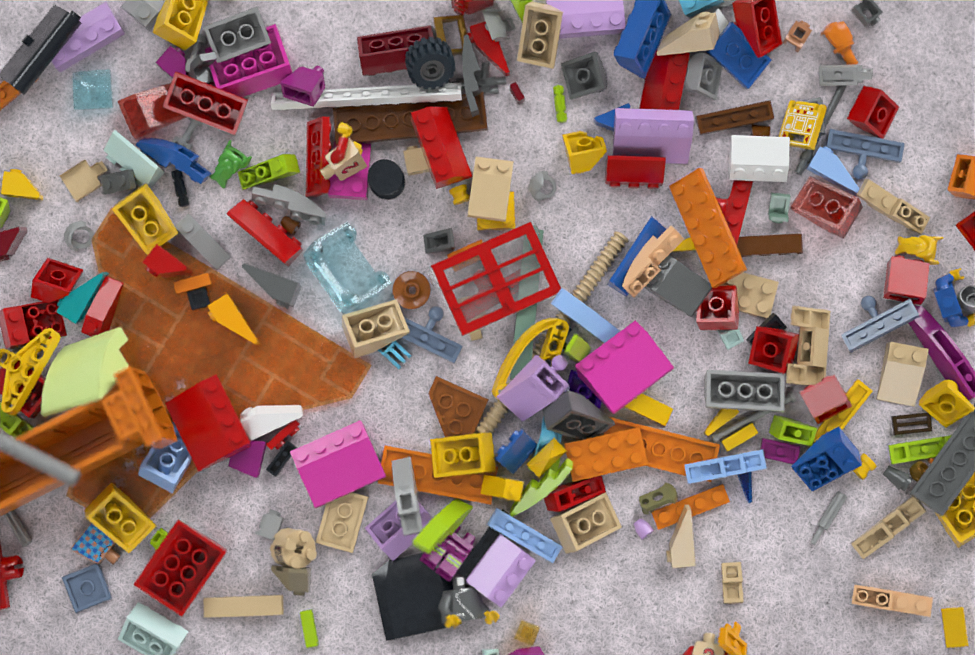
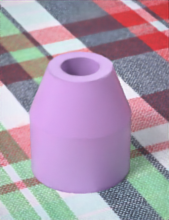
(642, 528)

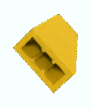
(502, 488)

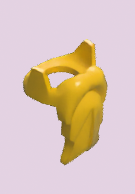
(921, 246)

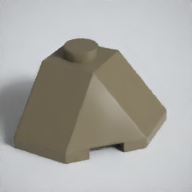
(293, 579)

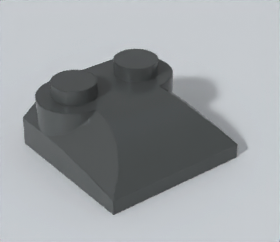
(584, 75)

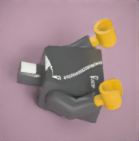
(463, 605)

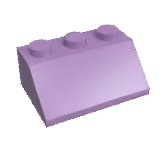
(388, 531)
(500, 570)

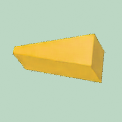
(685, 245)

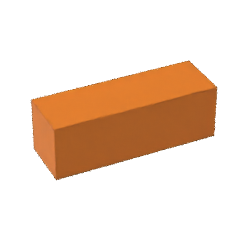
(192, 283)

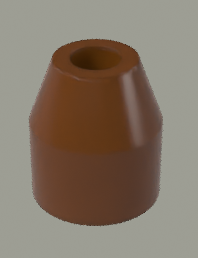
(290, 224)

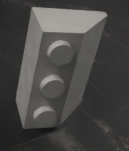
(237, 34)

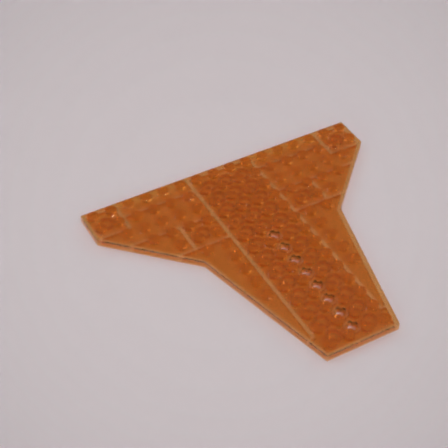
(176, 344)

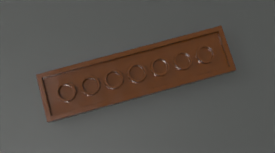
(394, 122)

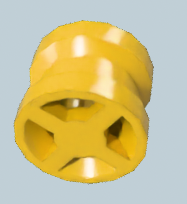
(459, 194)

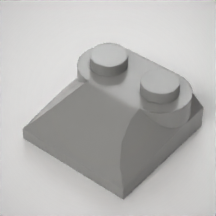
(703, 75)

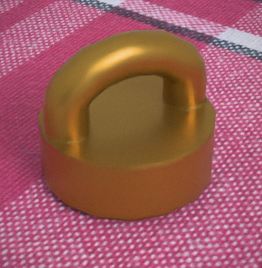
(917, 470)

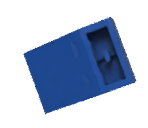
(517, 451)
(827, 459)

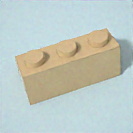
(540, 34)

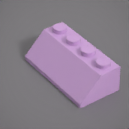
(96, 31)

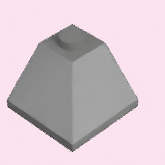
(143, 11)

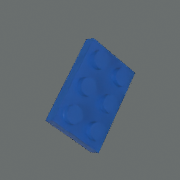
(737, 56)

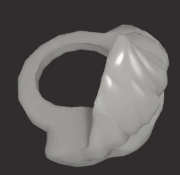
(536, 184)
(72, 244)

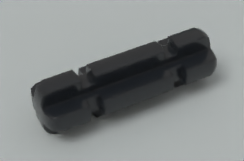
(180, 188)

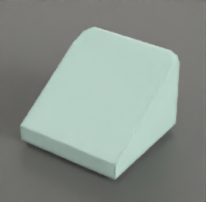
(730, 337)

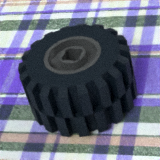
(430, 63)

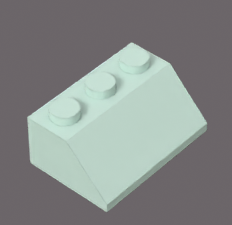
(129, 157)
(151, 632)

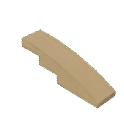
(888, 527)
(243, 606)

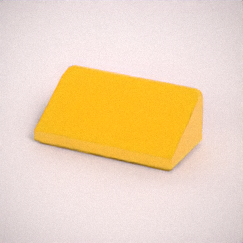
(954, 627)

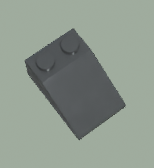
(679, 286)
(279, 288)
(576, 417)

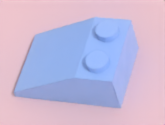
(166, 465)

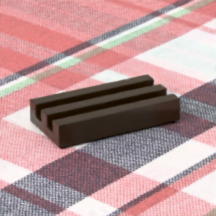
(895, 425)

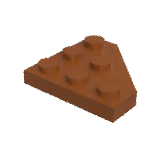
(456, 407)

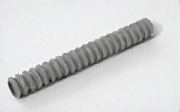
(38, 460)

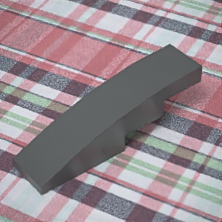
(470, 71)

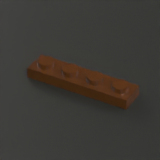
(734, 117)

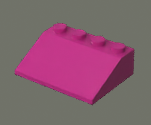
(253, 69)
(623, 367)
(338, 464)

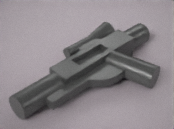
(484, 81)

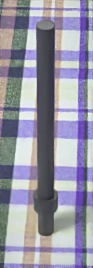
(807, 156)

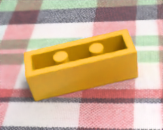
(739, 437)

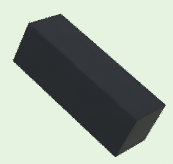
(281, 459)

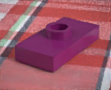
(780, 451)

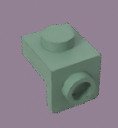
(779, 207)

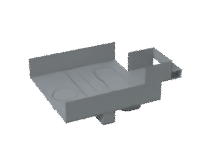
(497, 26)

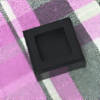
(198, 298)

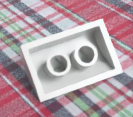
(758, 158)

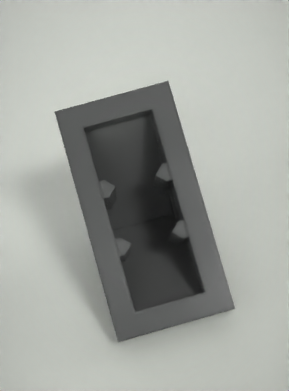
(439, 241)

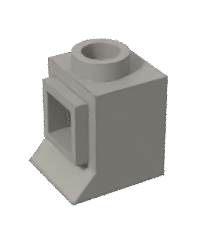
(270, 524)

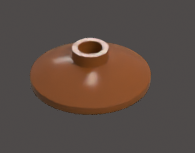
(401, 290)

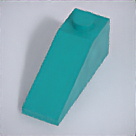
(78, 302)

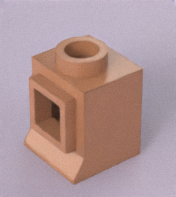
(793, 39)

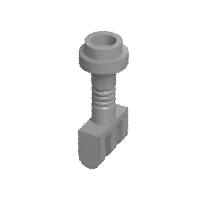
(201, 41)
(185, 138)

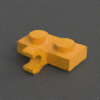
(730, 640)

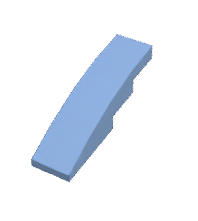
(584, 316)
(725, 466)

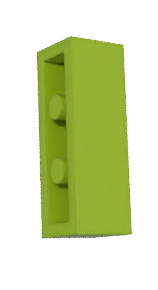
(309, 628)

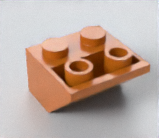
(963, 177)

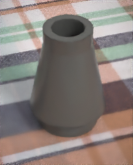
(898, 478)

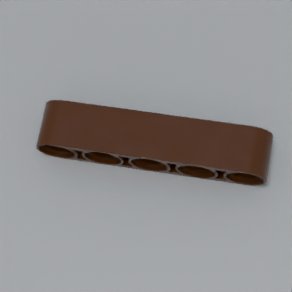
(770, 244)

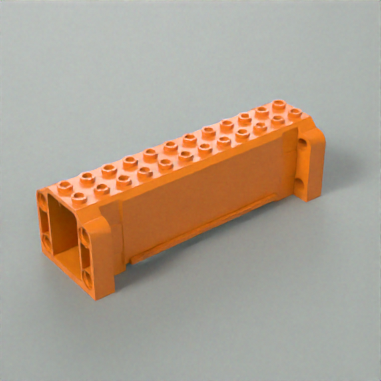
(89, 437)

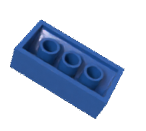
(642, 36)
(652, 228)

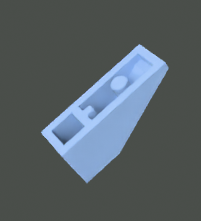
(831, 169)

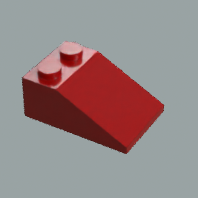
(759, 24)

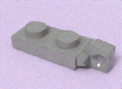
(843, 74)

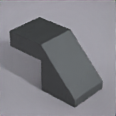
(200, 67)

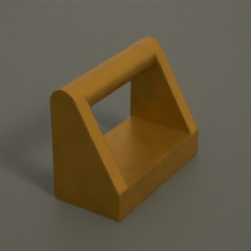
(438, 21)

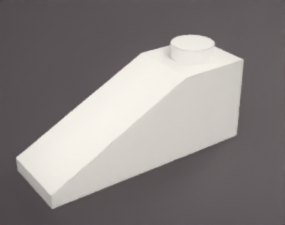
(265, 419)

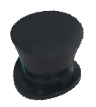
(386, 179)

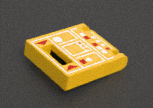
(803, 120)

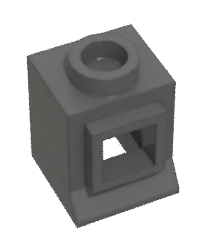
(858, 10)

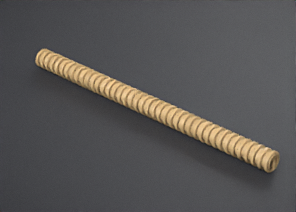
(581, 293)

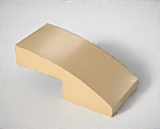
(732, 583)

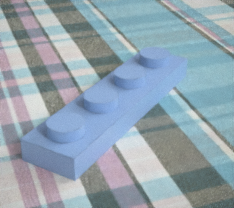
(524, 535)

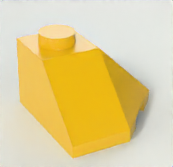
(583, 151)

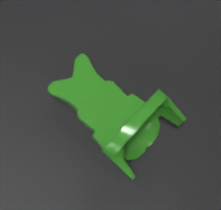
(229, 164)

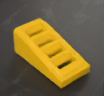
(720, 419)

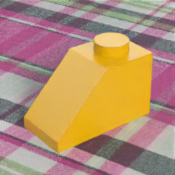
(19, 186)

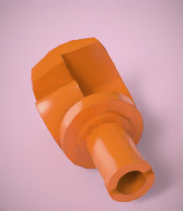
(842, 39)

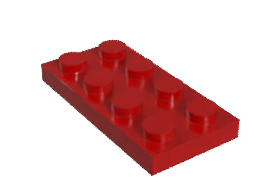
(316, 149)

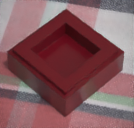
(516, 92)

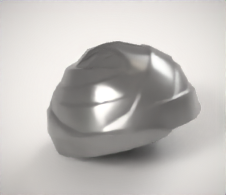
(966, 298)

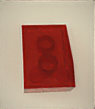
(146, 113)
(827, 206)

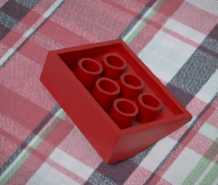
(208, 423)
(180, 567)

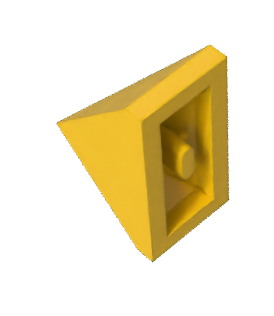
(546, 457)

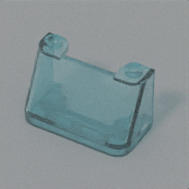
(344, 269)

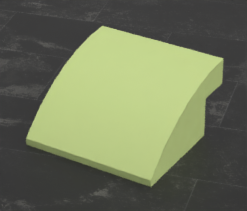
(83, 372)

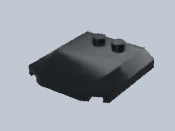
(409, 597)

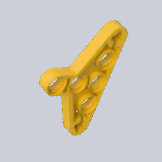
(28, 359)

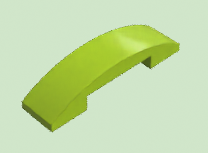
(916, 449)

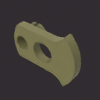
(669, 496)

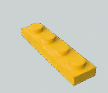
(857, 396)

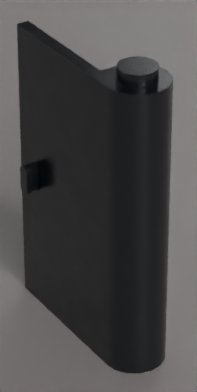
(40, 48)

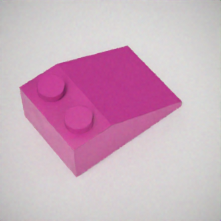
(354, 186)

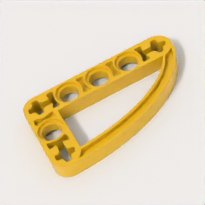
(524, 340)

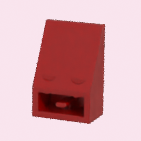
(25, 322)
(34, 401)

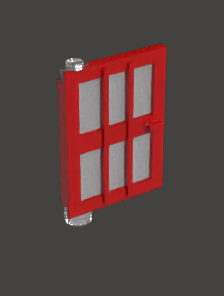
(495, 278)

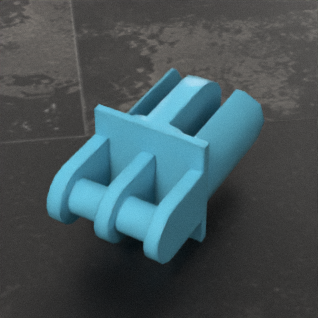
(390, 349)

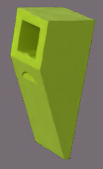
(269, 171)

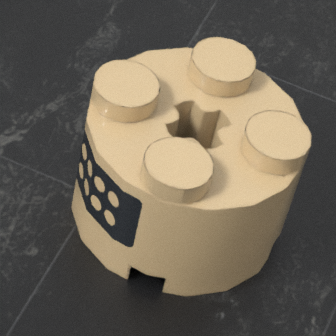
(293, 548)

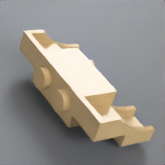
(811, 347)

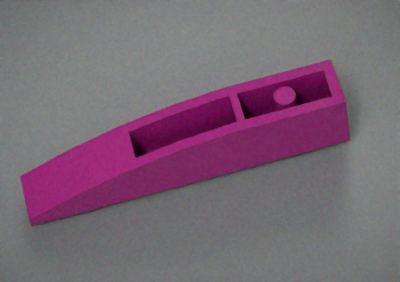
(944, 352)

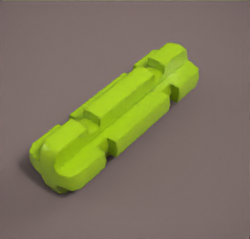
(559, 100)

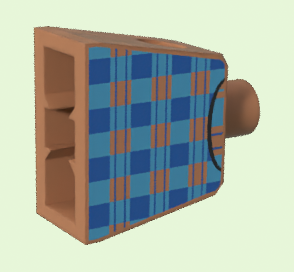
(96, 546)

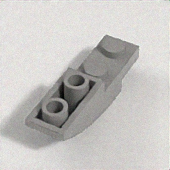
(298, 205)
(406, 496)

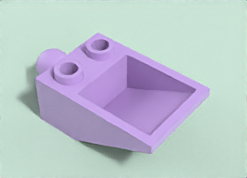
(529, 389)

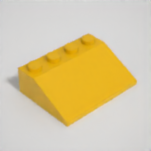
(960, 517)

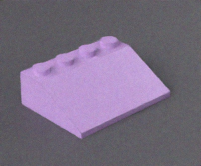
(590, 17)
(653, 134)

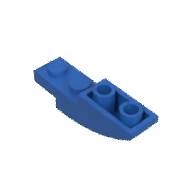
(170, 153)

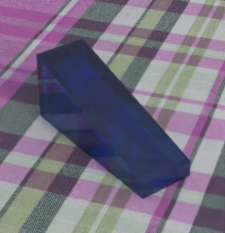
(746, 483)

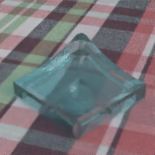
(92, 89)

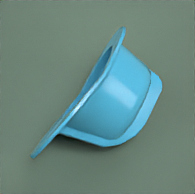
(546, 436)

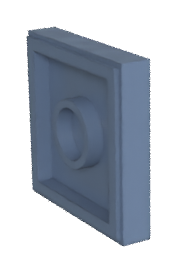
(86, 587)

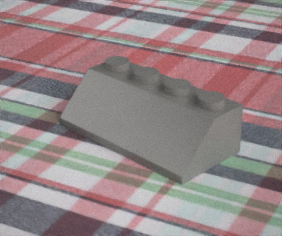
(744, 390)

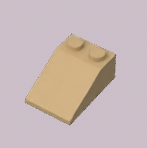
(694, 35)
(490, 189)
(374, 327)
(902, 373)
(585, 523)

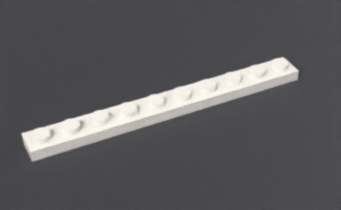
(373, 96)

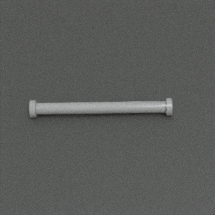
(747, 420)

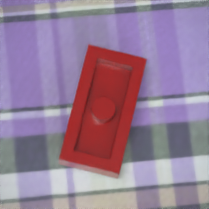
(278, 440)

